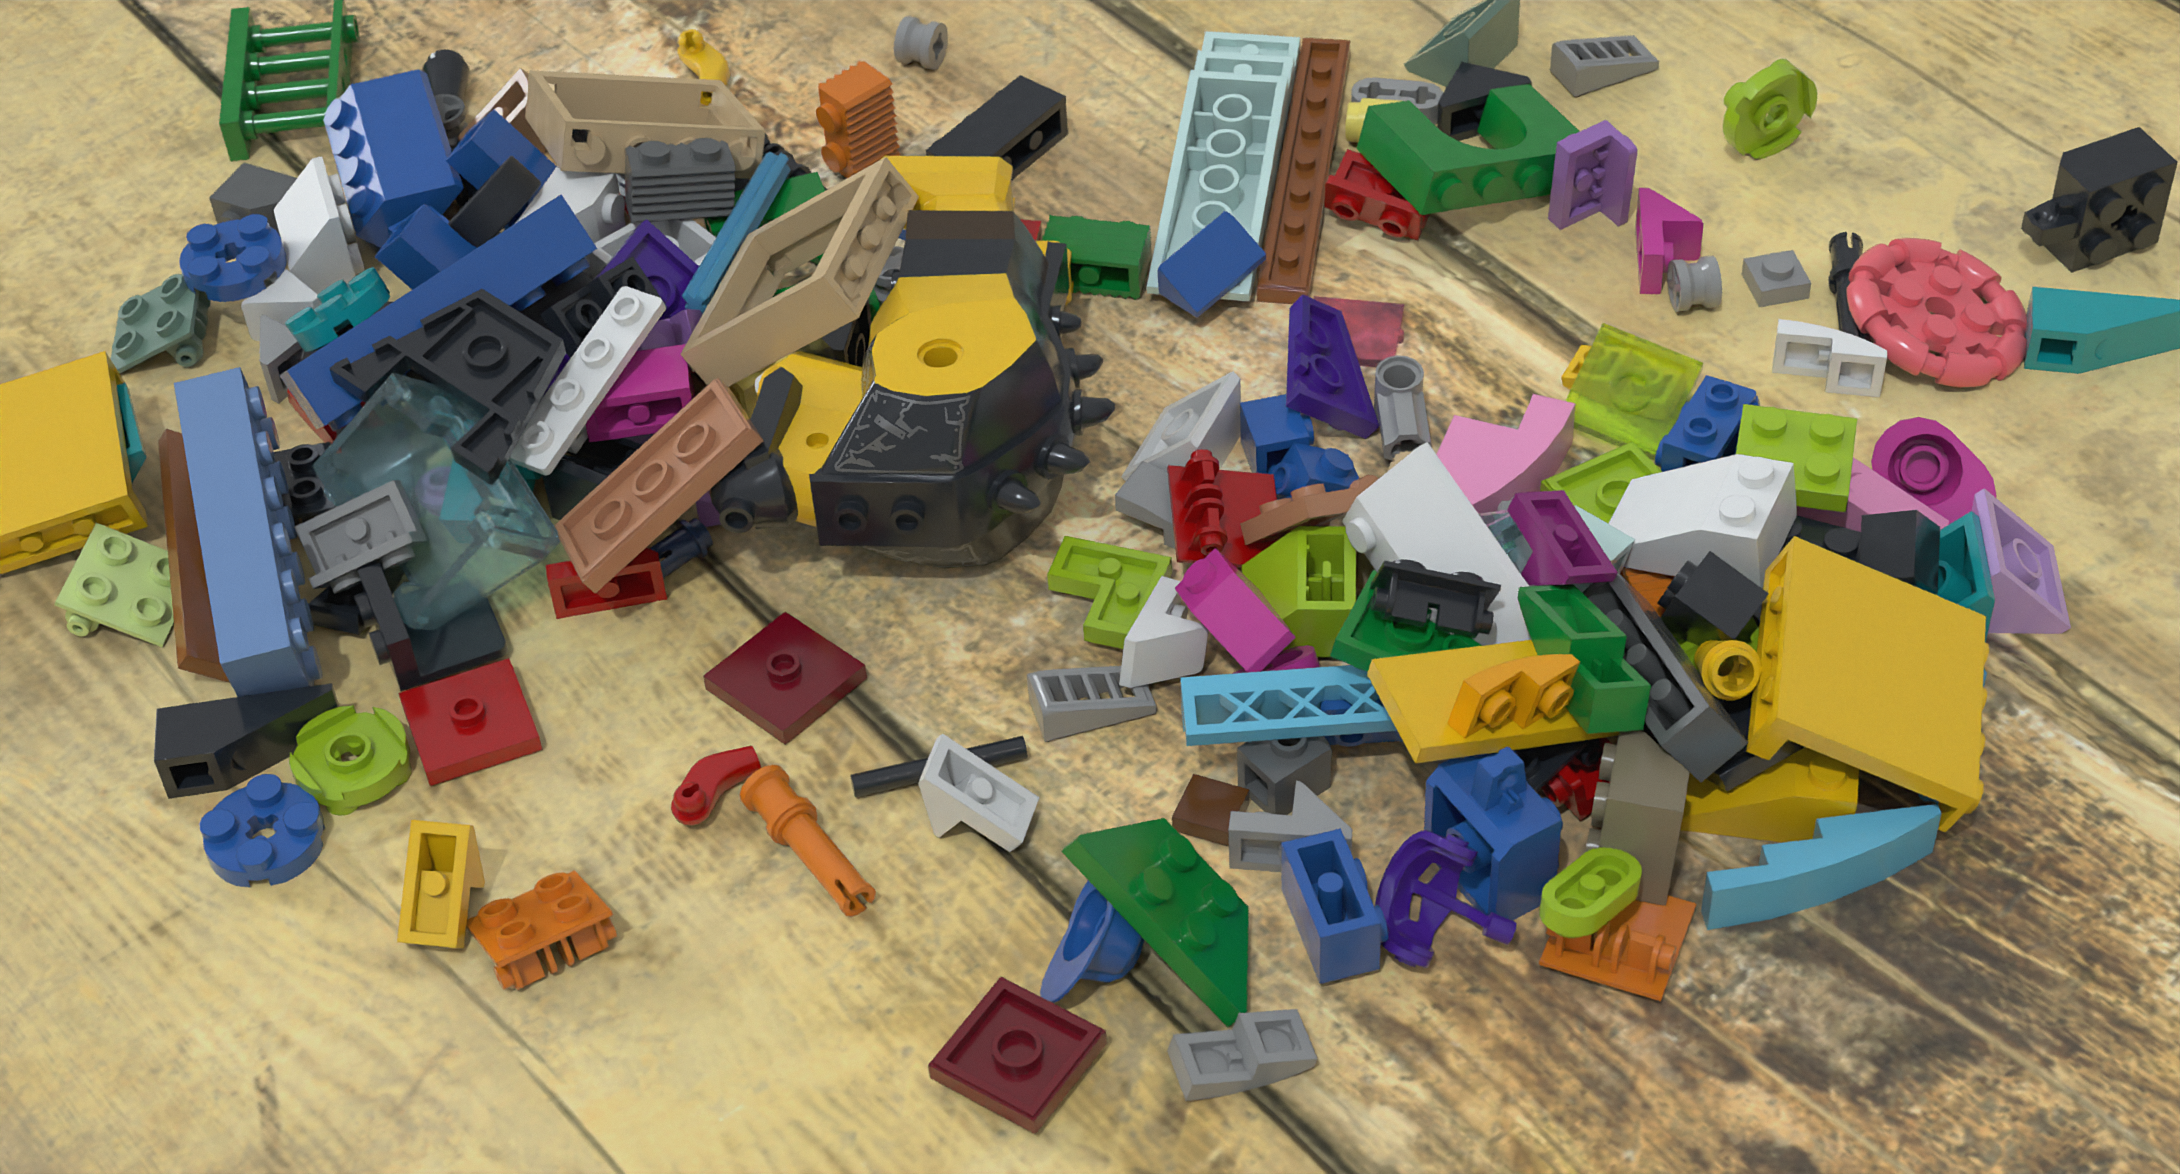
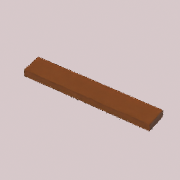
(189, 591)

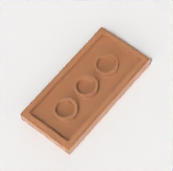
(657, 484)

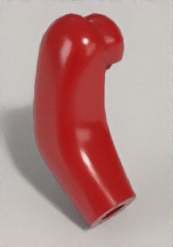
(709, 780)

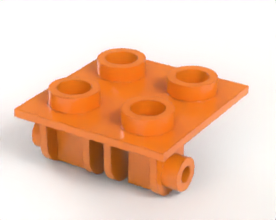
(532, 921)
(1629, 951)

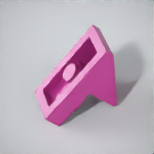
(1662, 235)

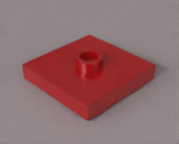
(470, 721)

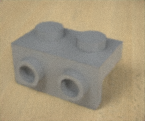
(360, 534)

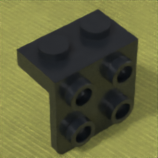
(425, 654)

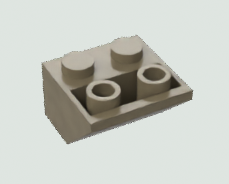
(1640, 808)

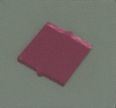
(1371, 326)

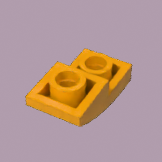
(1514, 689)

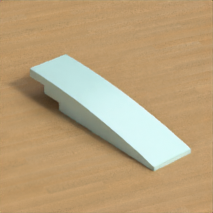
(1228, 142)

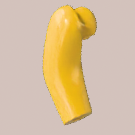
(702, 60)

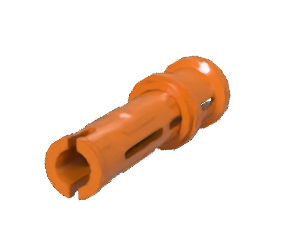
(794, 823)

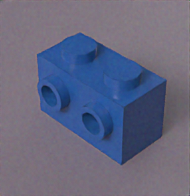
(1332, 906)

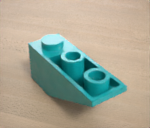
(2096, 330)

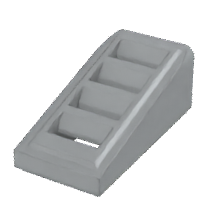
(1599, 62)
(1061, 714)

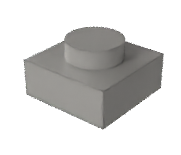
(1776, 278)

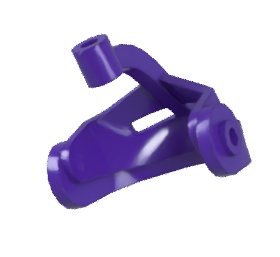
(1412, 939)

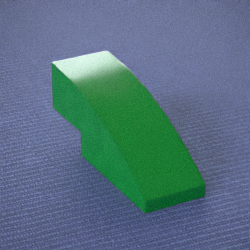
(1606, 687)

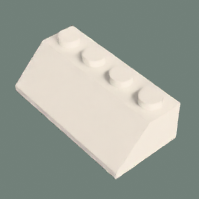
(1426, 518)

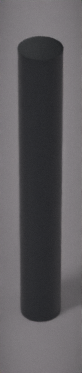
(911, 771)

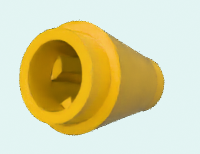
(1737, 673)

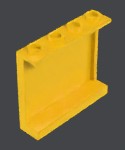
(62, 461)
(1871, 676)

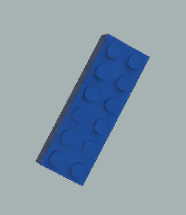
(508, 266)

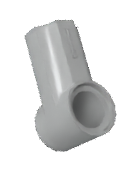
(1400, 405)

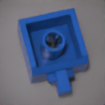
(1502, 819)

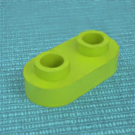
(1590, 892)

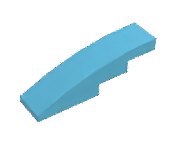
(1839, 860)

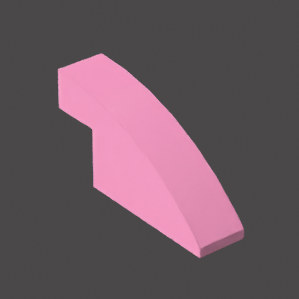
(1499, 461)

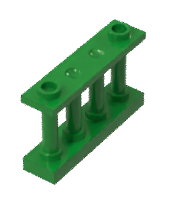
(246, 67)

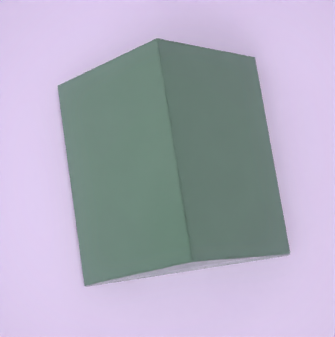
(1475, 36)

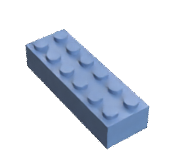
(246, 535)

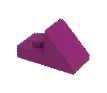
(1560, 541)

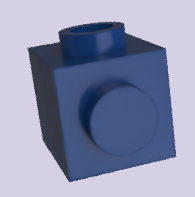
(1270, 430)

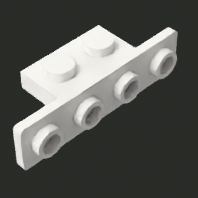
(585, 381)

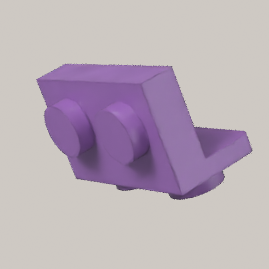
(1592, 175)

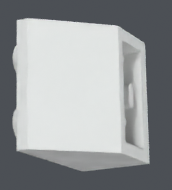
(318, 230)

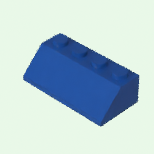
(390, 152)

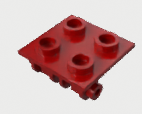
(1212, 505)

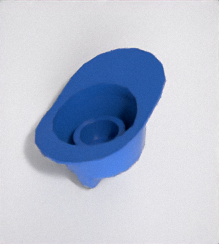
(1094, 947)

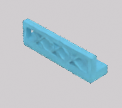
(1279, 705)

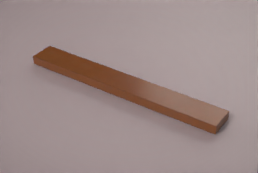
(1304, 171)

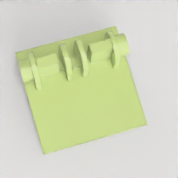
(120, 586)

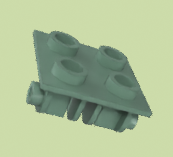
(159, 321)

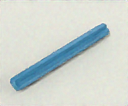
(742, 220)

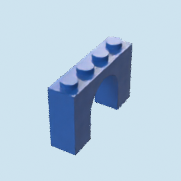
(426, 243)

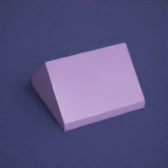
(2021, 572)

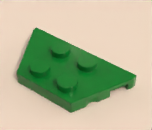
(1174, 905)

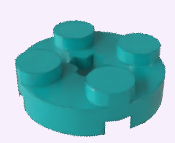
(339, 308)

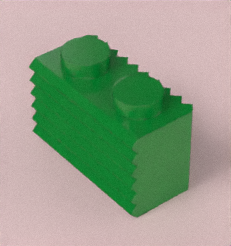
(1105, 254)

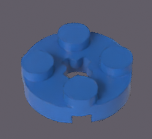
(249, 240)
(259, 806)

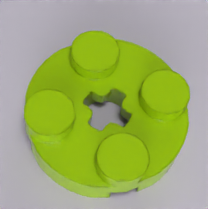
(1775, 90)
(357, 782)

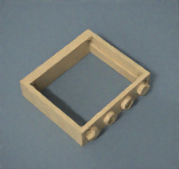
(635, 110)
(856, 232)

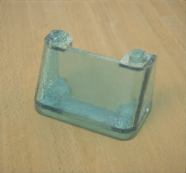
(473, 530)

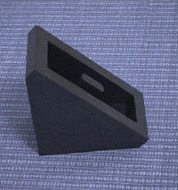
(1466, 97)

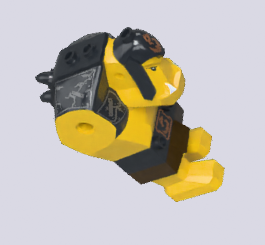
(962, 401)

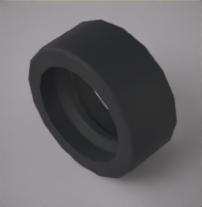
(495, 203)

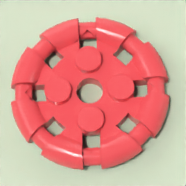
(1903, 281)

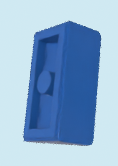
(1209, 265)

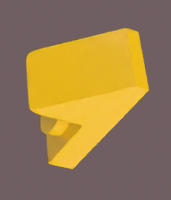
(437, 883)

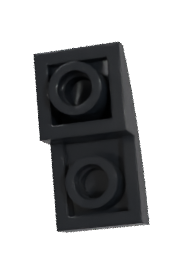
(580, 311)

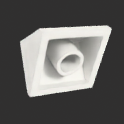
(1196, 422)

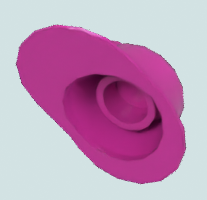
(1931, 466)

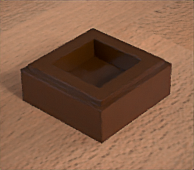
(1207, 808)

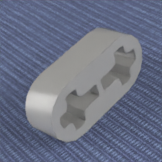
(1421, 94)

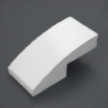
(1844, 359)

